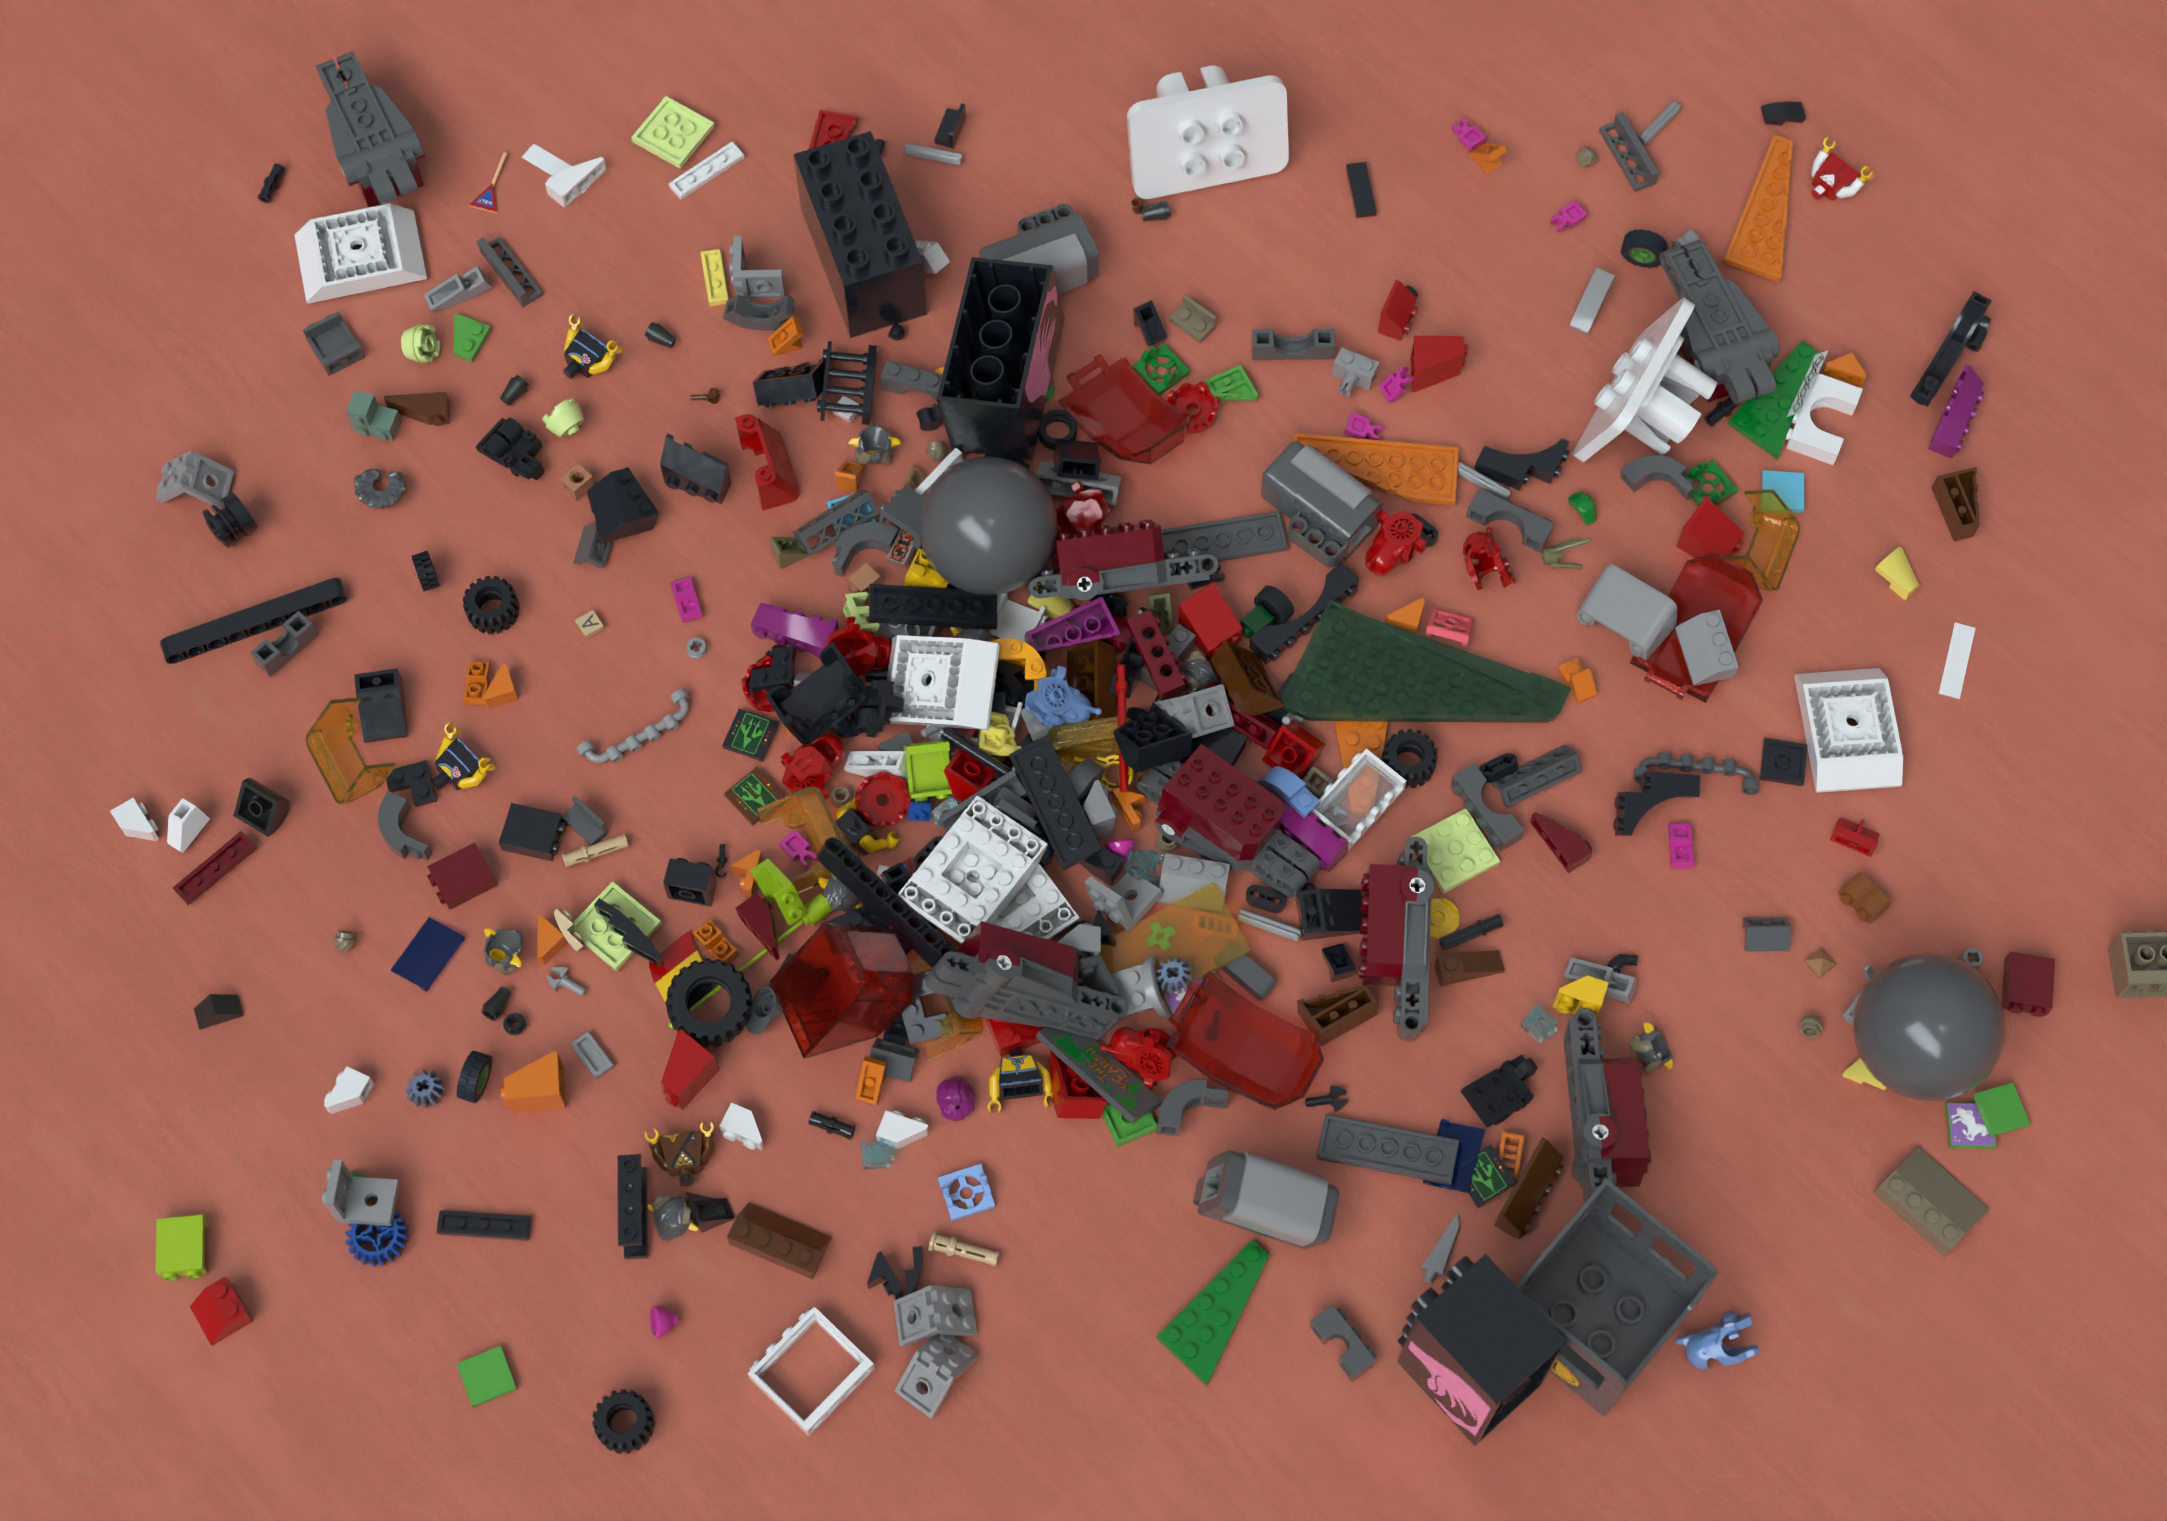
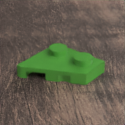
(469, 337)
(1232, 386)

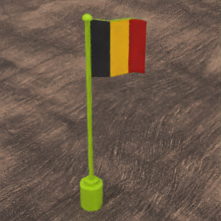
(683, 952)

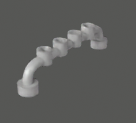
(633, 743)

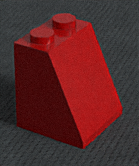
(1436, 359)
(1710, 532)
(1210, 620)
(687, 1071)

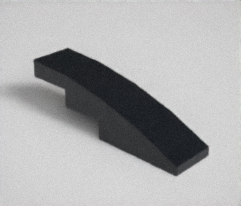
(632, 936)

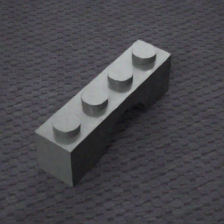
(1271, 346)
(902, 378)
(1488, 508)
(1501, 828)

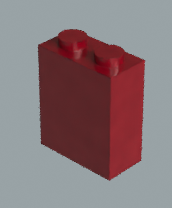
(461, 876)
(2028, 984)

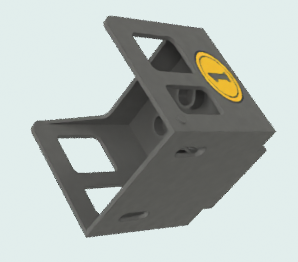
(1612, 1295)

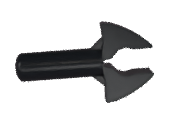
(1328, 1099)

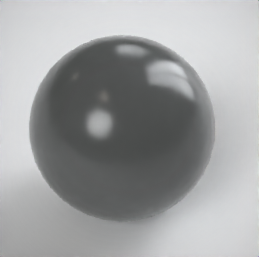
(988, 525)
(1929, 1027)

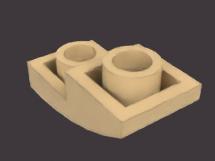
(564, 922)

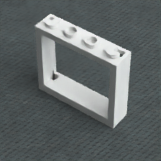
(790, 1336)

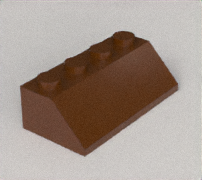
(1091, 672)
(1246, 680)
(1529, 1190)
(778, 1240)

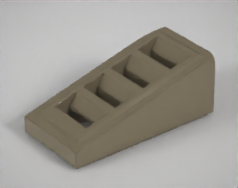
(1313, 771)

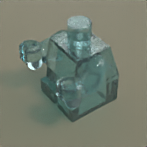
(1142, 864)

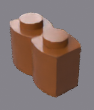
(1864, 898)

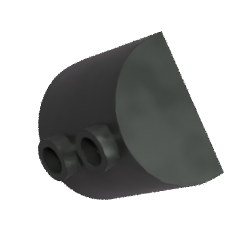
(260, 807)

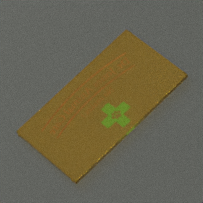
(1192, 929)

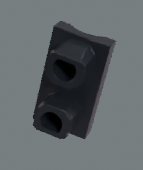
(1114, 603)

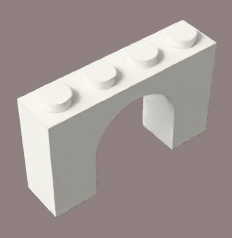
(1808, 438)

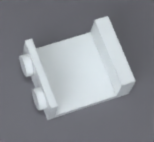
(1015, 619)

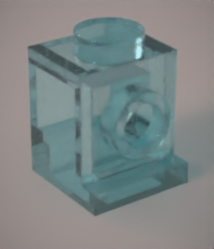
(946, 805)
(1539, 1032)
(876, 1155)

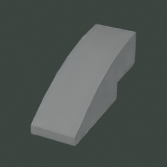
(458, 289)
(1592, 301)
(1620, 986)

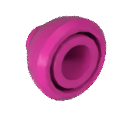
(1120, 847)
(662, 1321)

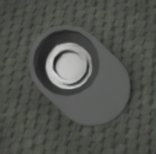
(764, 1009)

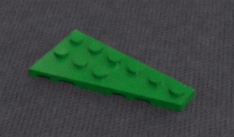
(1765, 417)
(1207, 1322)

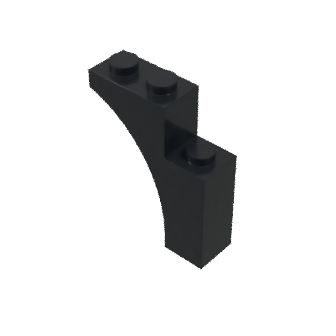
(1517, 469)
(1132, 662)
(1655, 789)

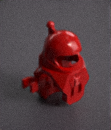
(1082, 514)
(1391, 550)
(1486, 550)
(861, 647)
(813, 764)
(1143, 1052)

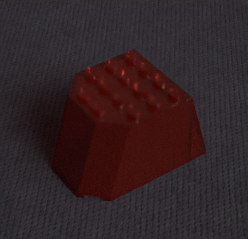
(843, 987)

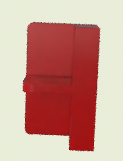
(1855, 836)

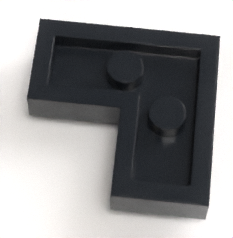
(779, 674)
(416, 777)

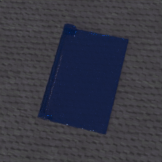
(427, 954)
(1468, 1150)

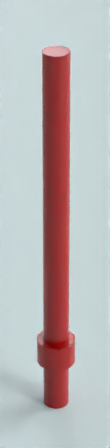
(1121, 688)

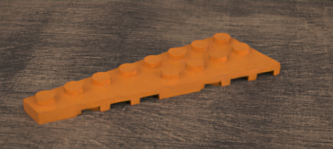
(1761, 229)

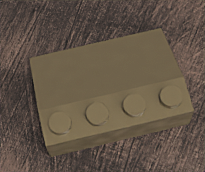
(1931, 1201)

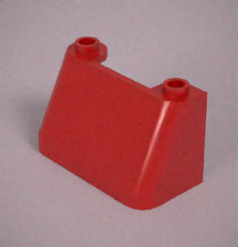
(777, 479)

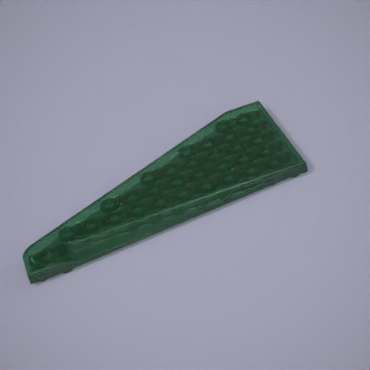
(1387, 674)

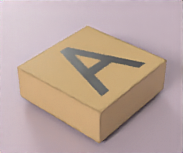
(589, 624)

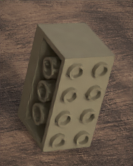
(2139, 964)

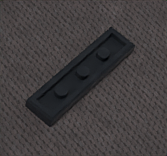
(484, 1225)

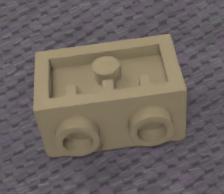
(1193, 319)

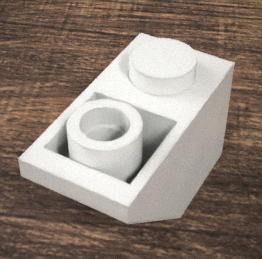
(932, 256)
(133, 821)
(184, 825)
(349, 1091)
(741, 1125)
(900, 1130)

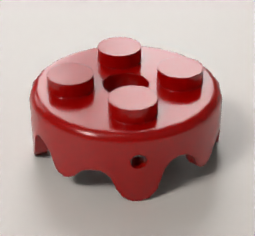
(1196, 396)
(758, 699)
(893, 789)

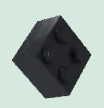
(690, 881)

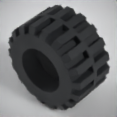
(488, 590)
(1415, 744)
(615, 1404)

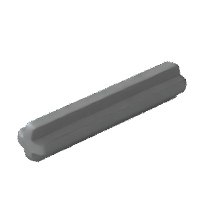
(1668, 113)
(933, 153)
(1483, 481)
(1269, 924)

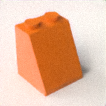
(536, 1086)

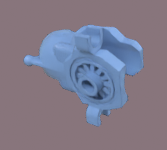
(1048, 704)
(1709, 1342)

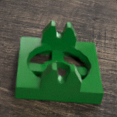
(1169, 381)
(1711, 467)

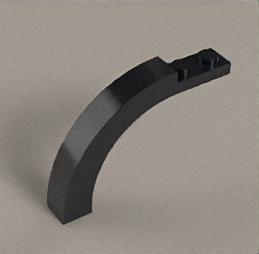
(1950, 349)

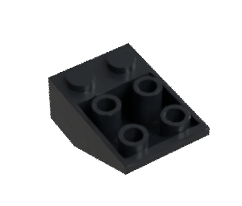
(381, 705)
(1329, 912)

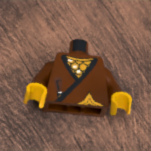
(683, 1152)

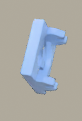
(958, 1213)

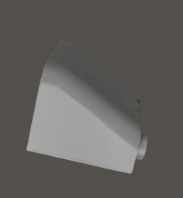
(1629, 610)

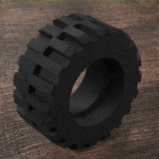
(703, 973)

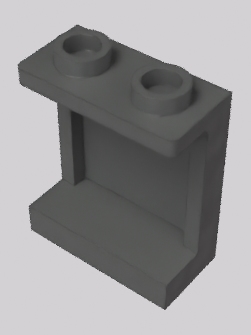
(333, 343)
(904, 512)

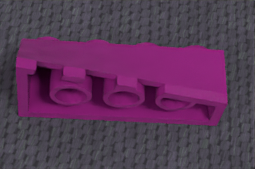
(1957, 413)
(1078, 626)
(792, 628)
(1313, 836)

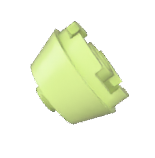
(420, 343)
(564, 418)

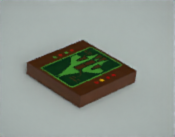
(752, 793)

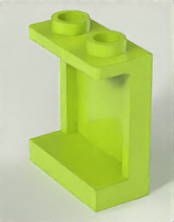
(925, 769)
(777, 887)
(181, 1247)

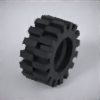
(425, 571)

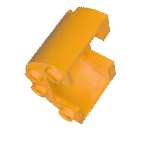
(1025, 656)

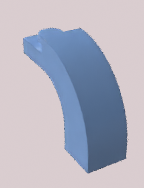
(1291, 789)

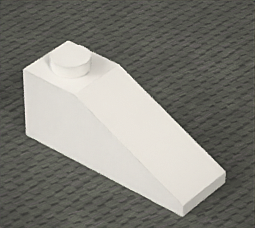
(572, 181)
(873, 762)

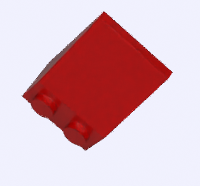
(1012, 1035)
(1072, 1094)

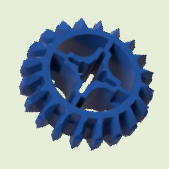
(367, 1237)

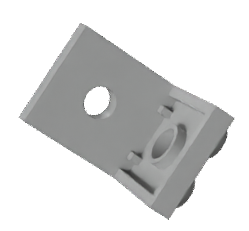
(753, 283)
(189, 475)
(1191, 710)
(1115, 903)
(348, 1196)
(934, 1314)
(937, 1370)

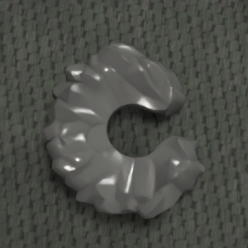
(379, 499)

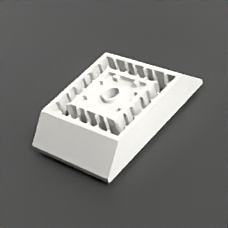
(387, 257)
(960, 684)
(1844, 754)
(978, 843)
(1036, 908)

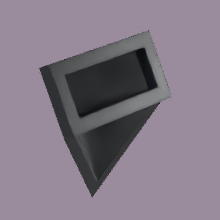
(710, 1211)

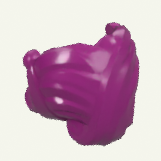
(953, 1093)

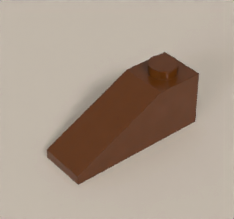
(424, 407)
(1467, 966)

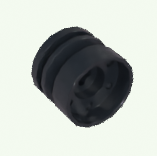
(229, 520)

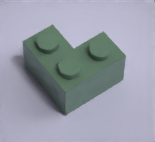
(371, 419)

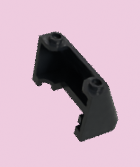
(820, 698)

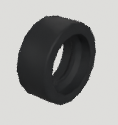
(1056, 416)
(1275, 603)

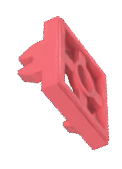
(1461, 622)

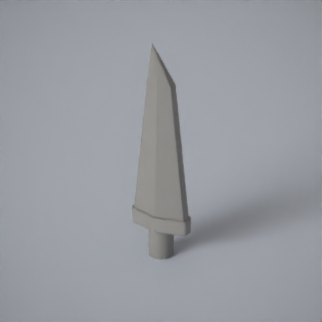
(1438, 1258)

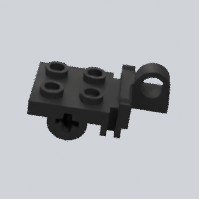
(513, 448)
(879, 707)
(1501, 1091)

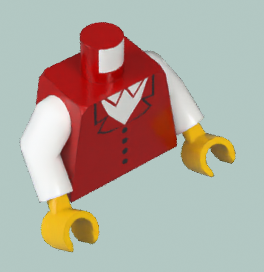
(1835, 177)

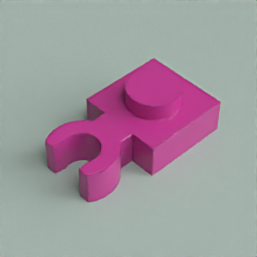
(1469, 136)
(1570, 214)
(1394, 386)
(1359, 427)
(797, 846)

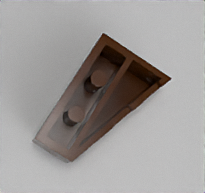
(1958, 502)
(1337, 1013)

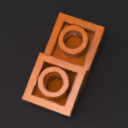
(476, 682)
(715, 943)

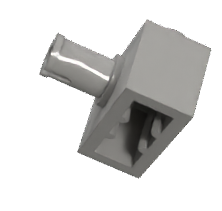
(1354, 370)

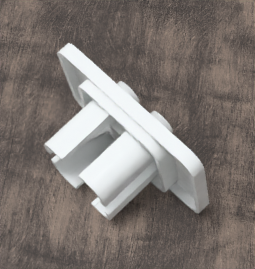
(1207, 134)
(1649, 390)

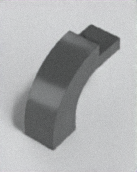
(758, 316)
(1658, 468)
(861, 537)
(1084, 776)
(390, 821)
(1185, 1097)

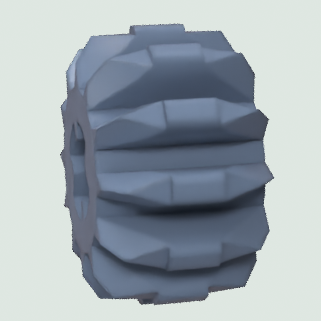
(1175, 967)
(425, 1096)

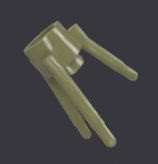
(1552, 554)

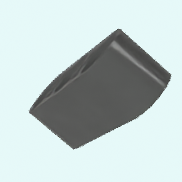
(1250, 976)

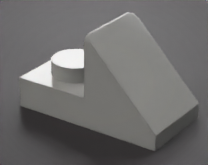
(1036, 729)

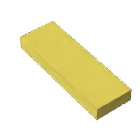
(714, 277)

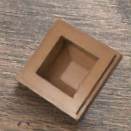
(914, 477)
(1819, 962)

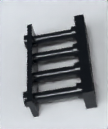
(864, 393)
(632, 1207)

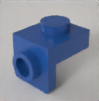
(920, 810)

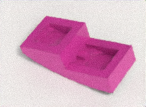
(686, 599)
(1680, 845)

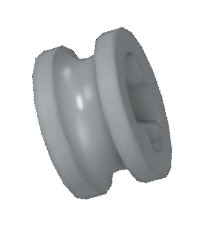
(694, 641)
(1972, 951)

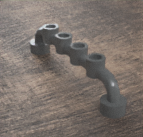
(1663, 761)

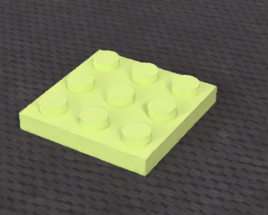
(673, 132)
(1457, 851)
(596, 930)

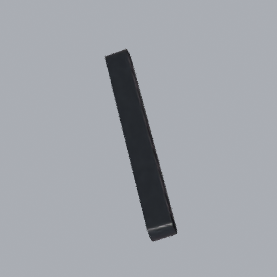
(252, 620)
(883, 901)

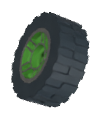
(1643, 248)
(474, 1076)

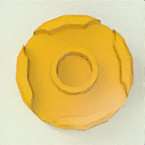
(1443, 925)

